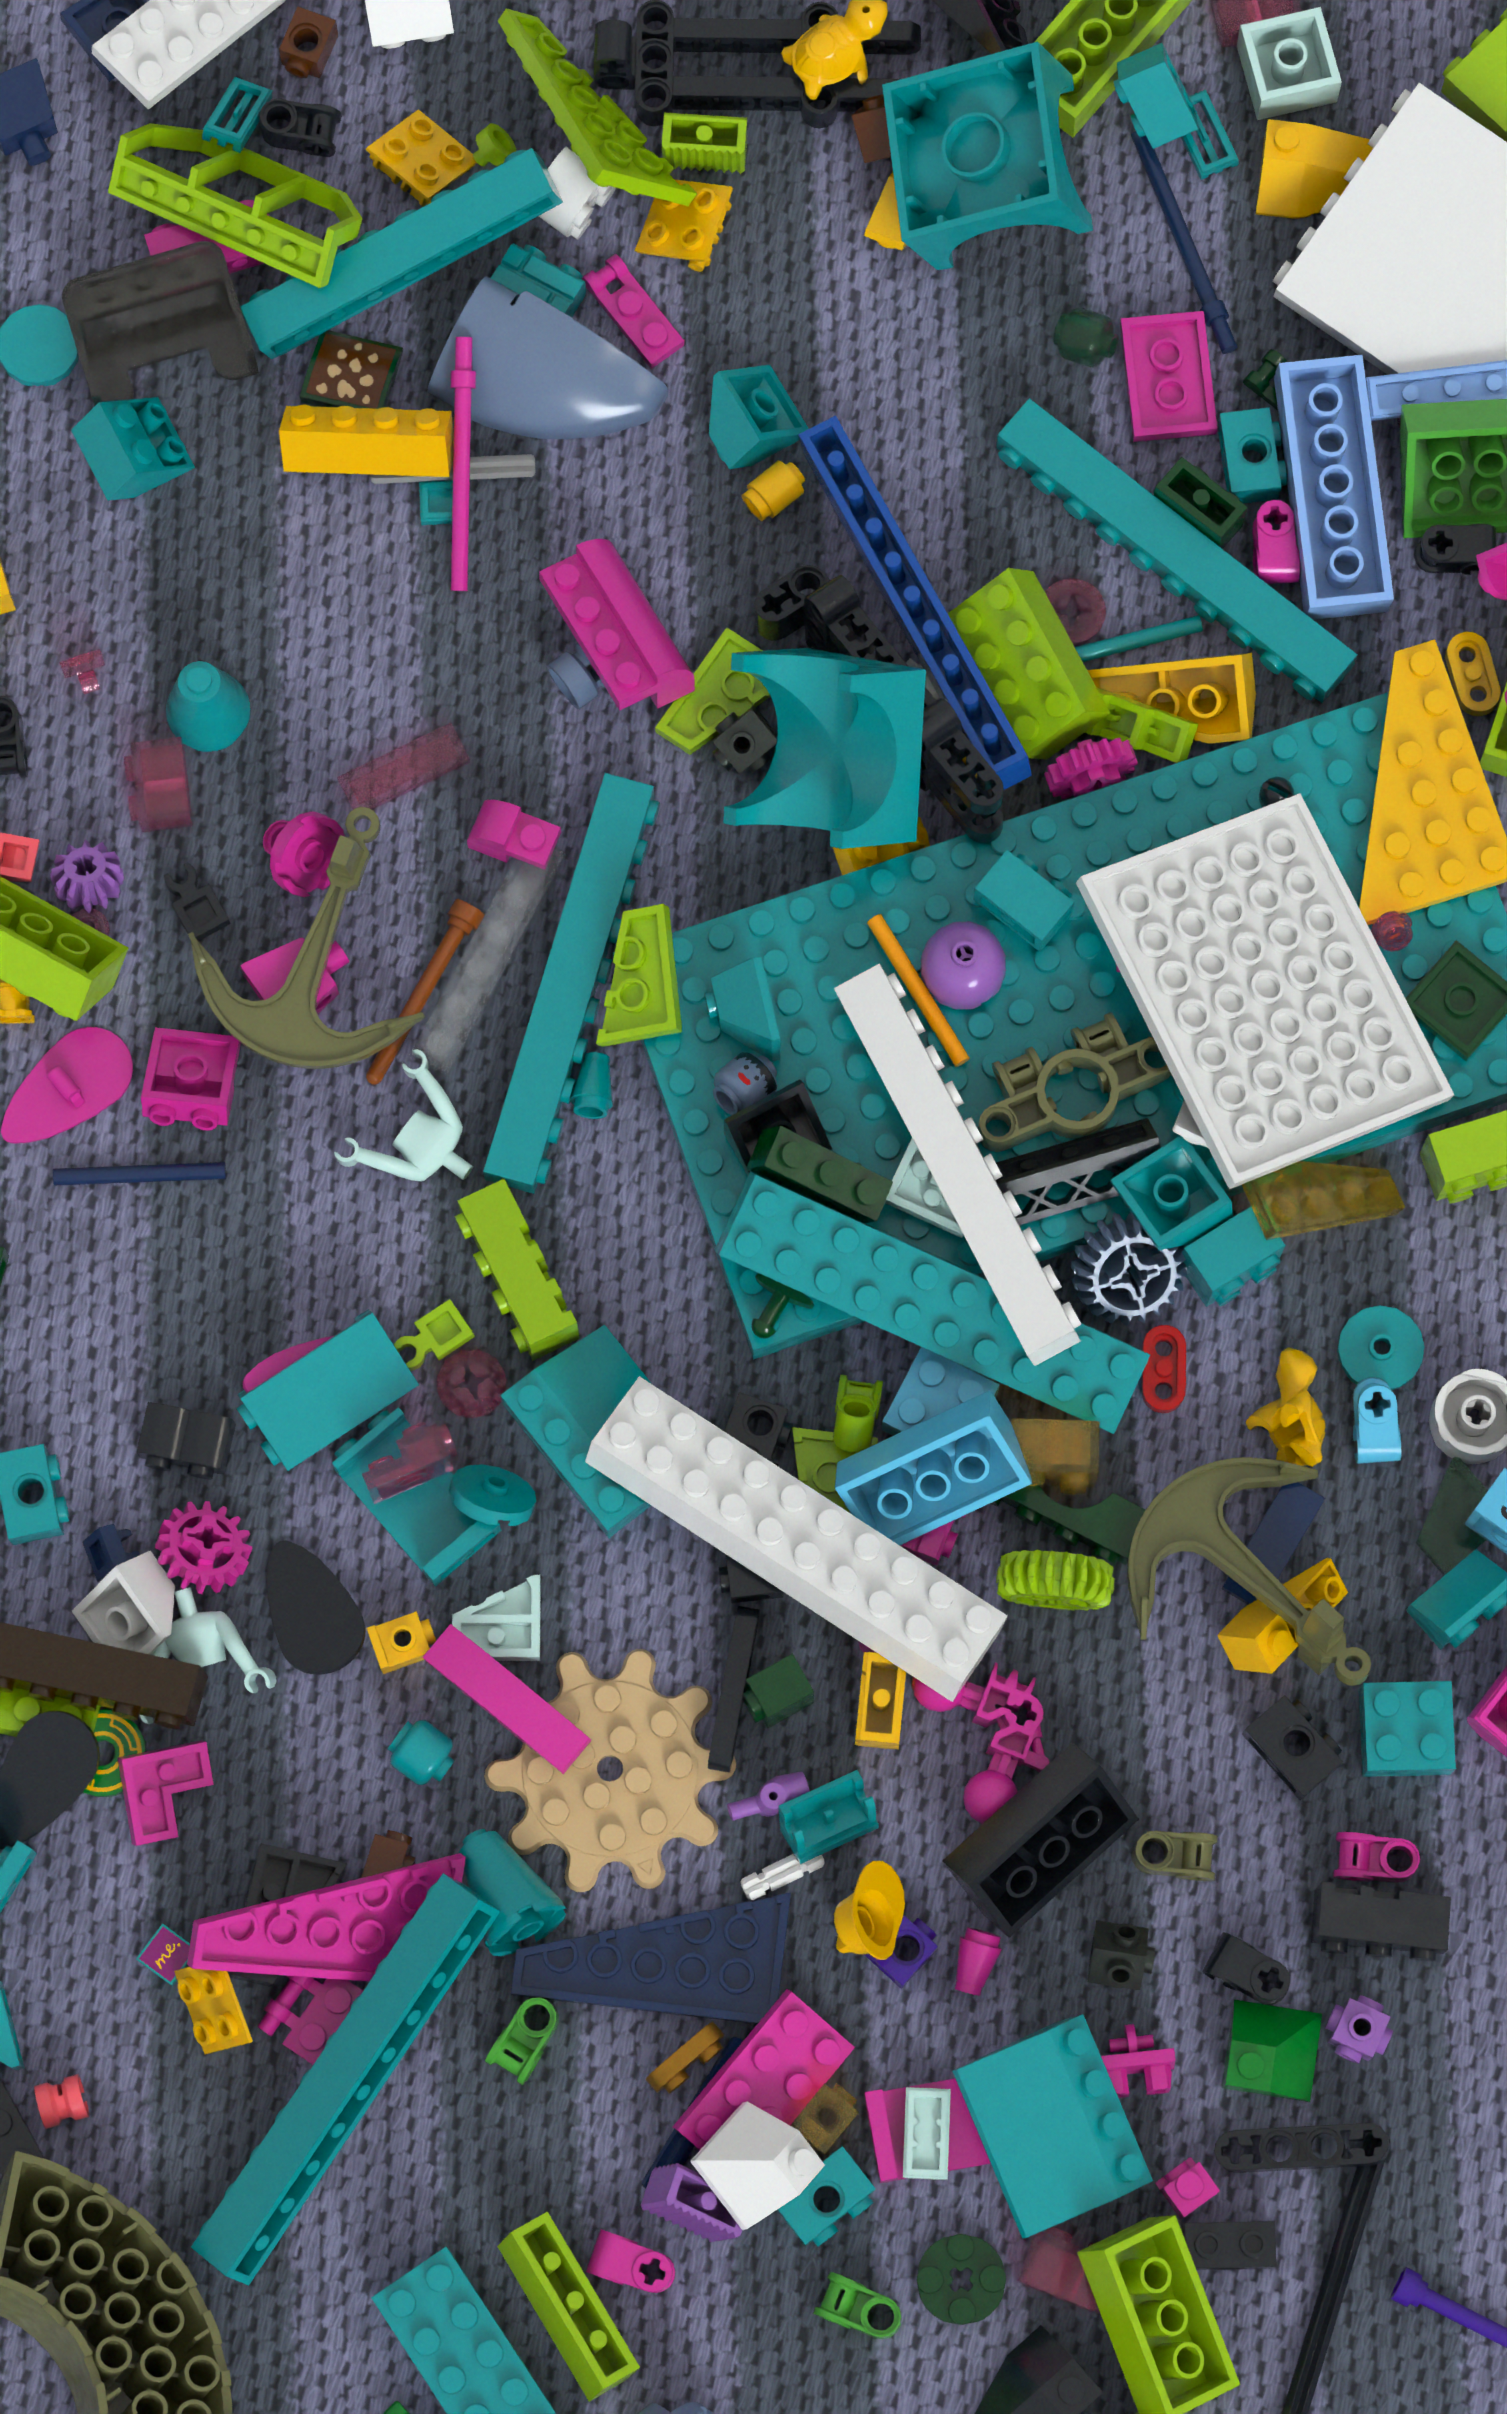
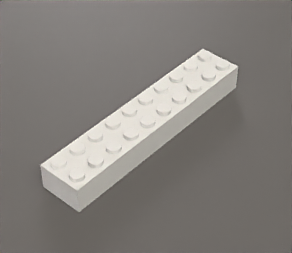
(795, 1538)

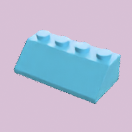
(934, 1471)

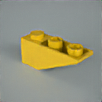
(1262, 1639)

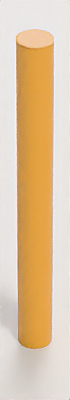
(918, 990)

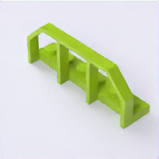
(228, 220)

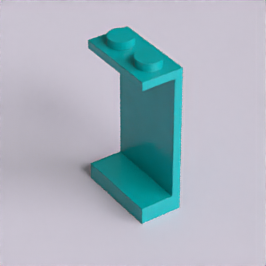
(327, 1392)
(421, 1518)

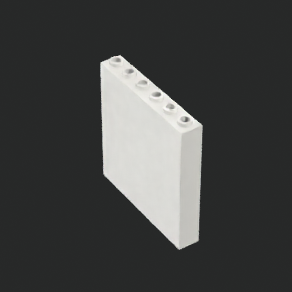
(1413, 245)

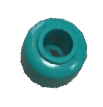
(421, 1752)

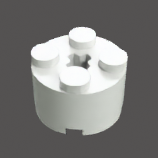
(577, 193)
(1453, 1428)

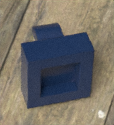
(106, 1550)

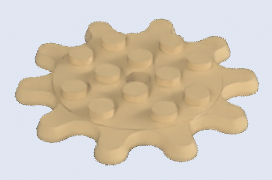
(640, 1809)

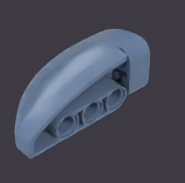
(544, 370)

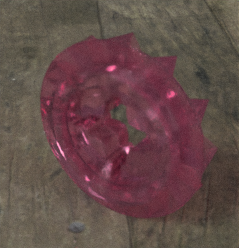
(1086, 599)
(460, 1400)

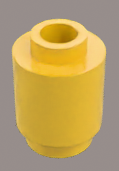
(774, 490)

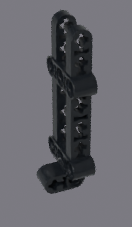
(622, 61)
(836, 625)

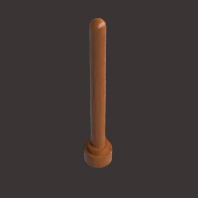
(462, 921)

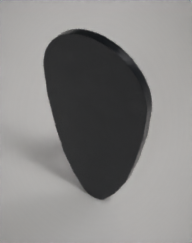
(311, 1611)
(44, 1773)

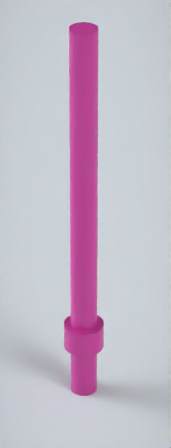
(462, 380)

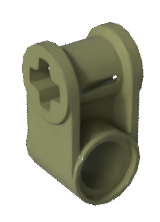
(1179, 1855)

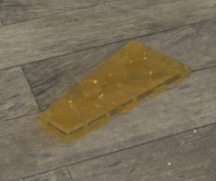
(1320, 1197)

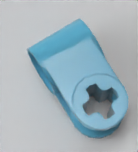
(1376, 1428)

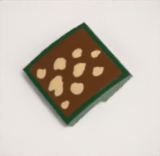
(350, 372)

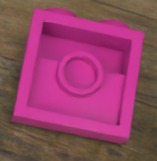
(190, 1078)

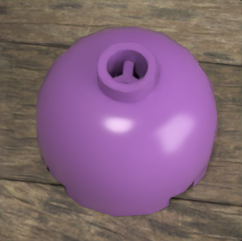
(962, 982)

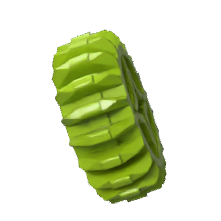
(1055, 1580)

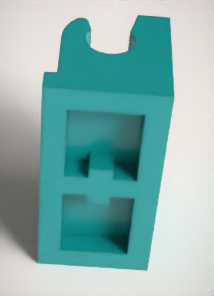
(827, 1817)

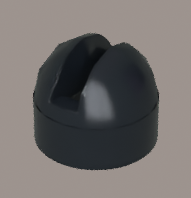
(1268, 796)

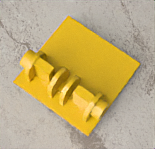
(420, 156)
(686, 230)
(213, 2009)

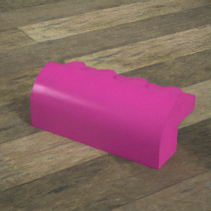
(617, 626)

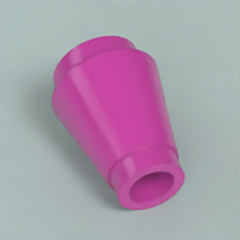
(976, 1960)

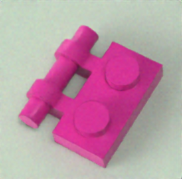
(319, 2020)

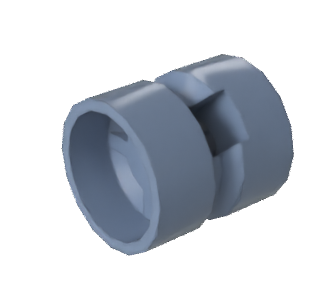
(573, 677)

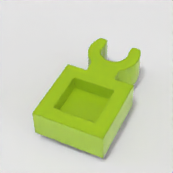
(440, 1332)

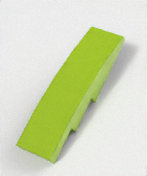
(1145, 727)

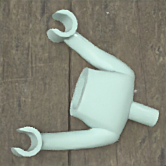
(423, 1141)
(202, 1641)

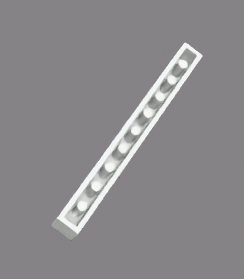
(957, 1164)

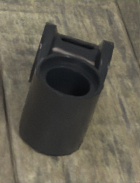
(303, 126)
(1459, 545)
(12, 743)
(1240, 1967)

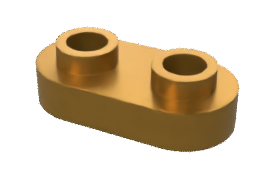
(672, 2071)

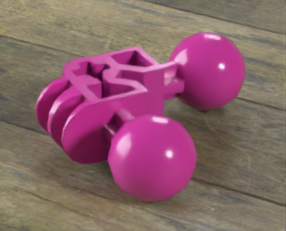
(1009, 1746)

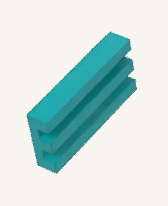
(228, 134)
(1216, 165)

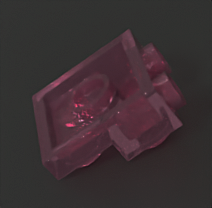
(424, 1456)

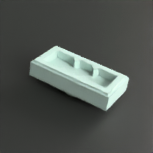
(926, 2133)

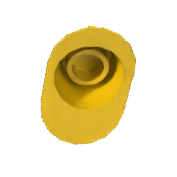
(872, 1914)

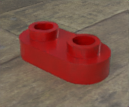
(1164, 1369)

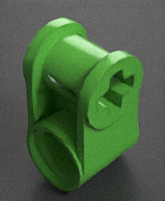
(523, 2041)
(855, 2306)

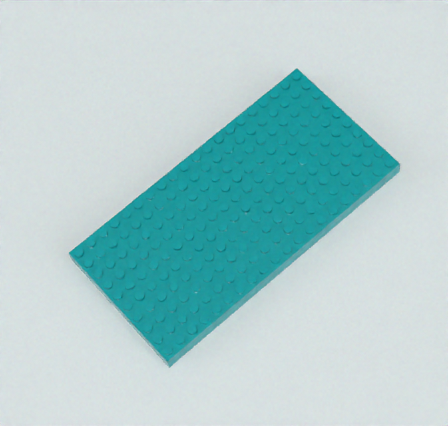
(823, 939)

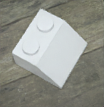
(406, 20)

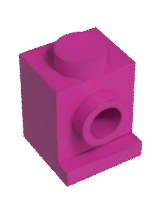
(1187, 2187)

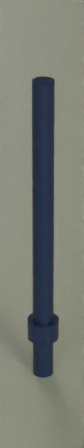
(1214, 309)

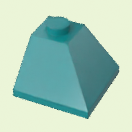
(751, 416)
(745, 1007)
(1174, 1195)

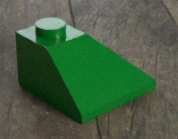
(1272, 2050)

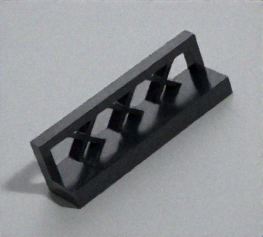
(1075, 1159)

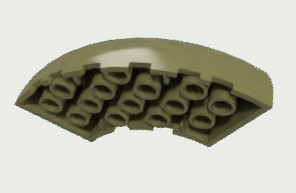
(105, 2297)

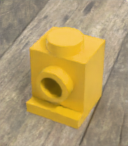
(394, 1657)

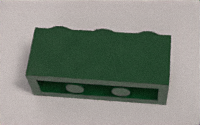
(819, 1174)

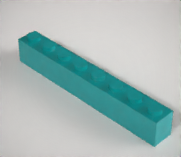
(404, 252)

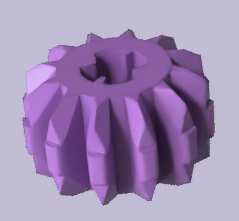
(87, 876)

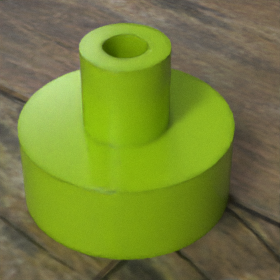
(493, 145)

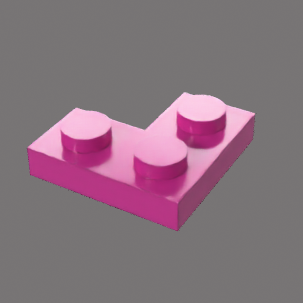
(152, 1779)

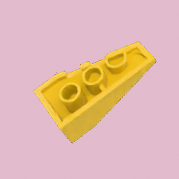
(1304, 167)
(1205, 690)

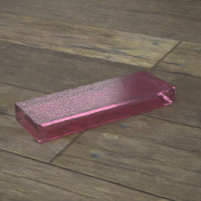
(404, 769)

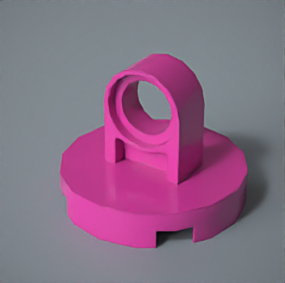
(302, 851)

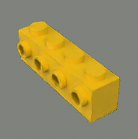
(367, 441)

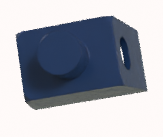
(25, 113)

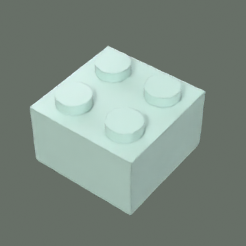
(1288, 63)

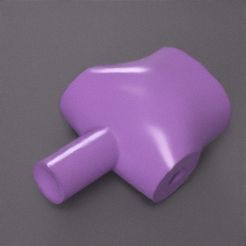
(770, 1796)

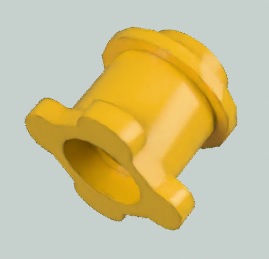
(14, 1005)

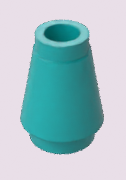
(593, 1087)

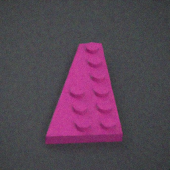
(323, 1931)

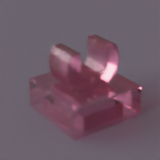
(84, 666)

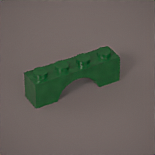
(1104, 1527)

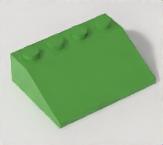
(1453, 465)

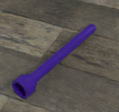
(1415, 2291)

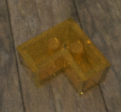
(1060, 1452)

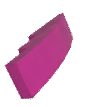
(507, 1699)

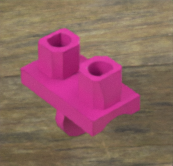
(1154, 2063)

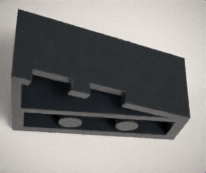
(283, 1874)

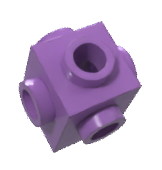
(1347, 2042)

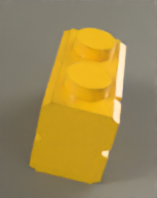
(880, 1703)

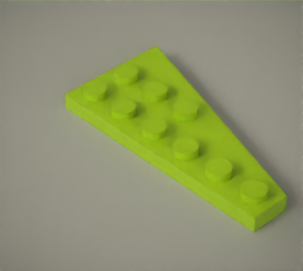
(594, 125)

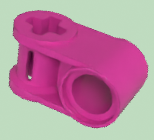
(1275, 551)
(1371, 1858)
(623, 2261)

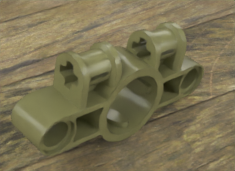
(1023, 1080)

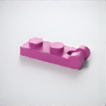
(634, 312)

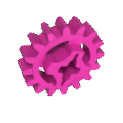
(1090, 767)
(203, 1547)

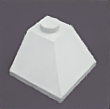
(130, 1606)
(756, 2164)

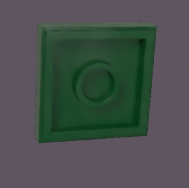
(1460, 1000)

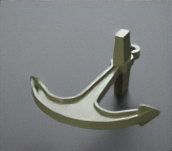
(287, 1023)
(1191, 1519)

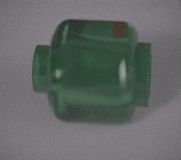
(1085, 337)

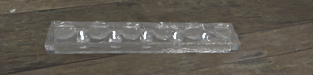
(485, 962)

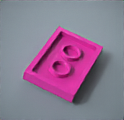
(1168, 376)

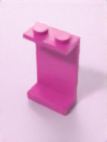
(887, 2123)

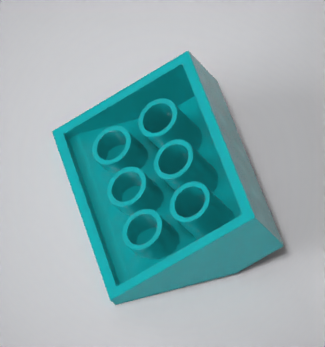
(563, 1410)
(1052, 2125)

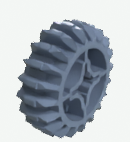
(1105, 1264)

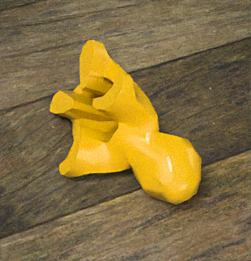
(834, 46)
(1294, 1418)

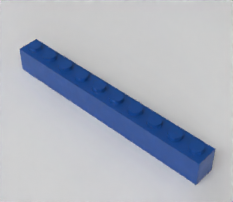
(912, 599)

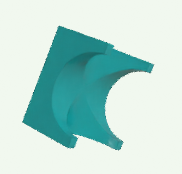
(980, 150)
(842, 747)

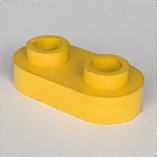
(1473, 675)

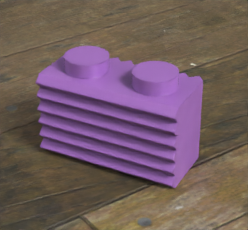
(688, 2201)

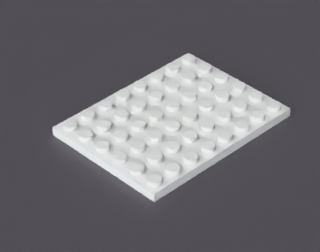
(1264, 990)

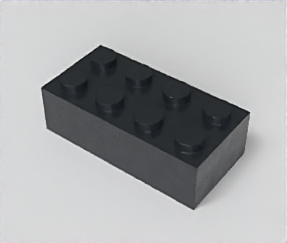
(1040, 1839)

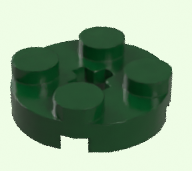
(987, 2279)

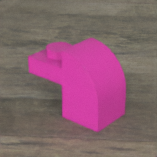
(506, 832)

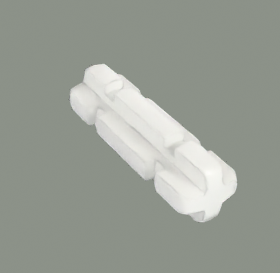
(778, 1875)

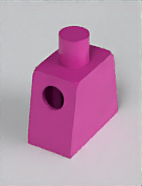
(269, 971)

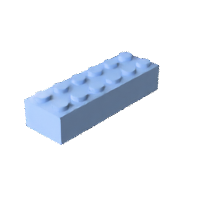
(1333, 487)

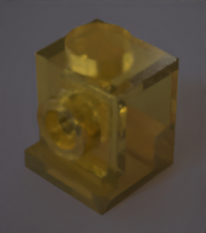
(808, 2123)

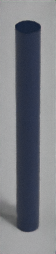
(139, 1173)

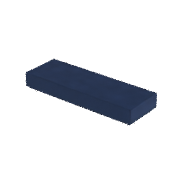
(1280, 1532)

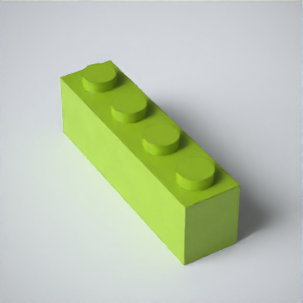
(568, 2306)

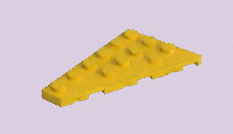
(1432, 809)

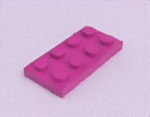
(773, 2068)

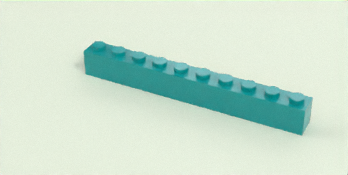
(1175, 551)
(570, 983)
(345, 2079)

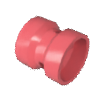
(61, 2101)

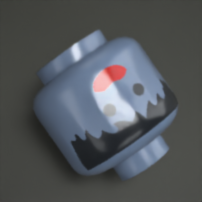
(744, 1082)

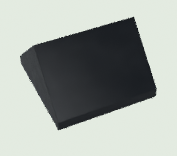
(785, 1108)

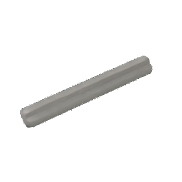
(480, 468)

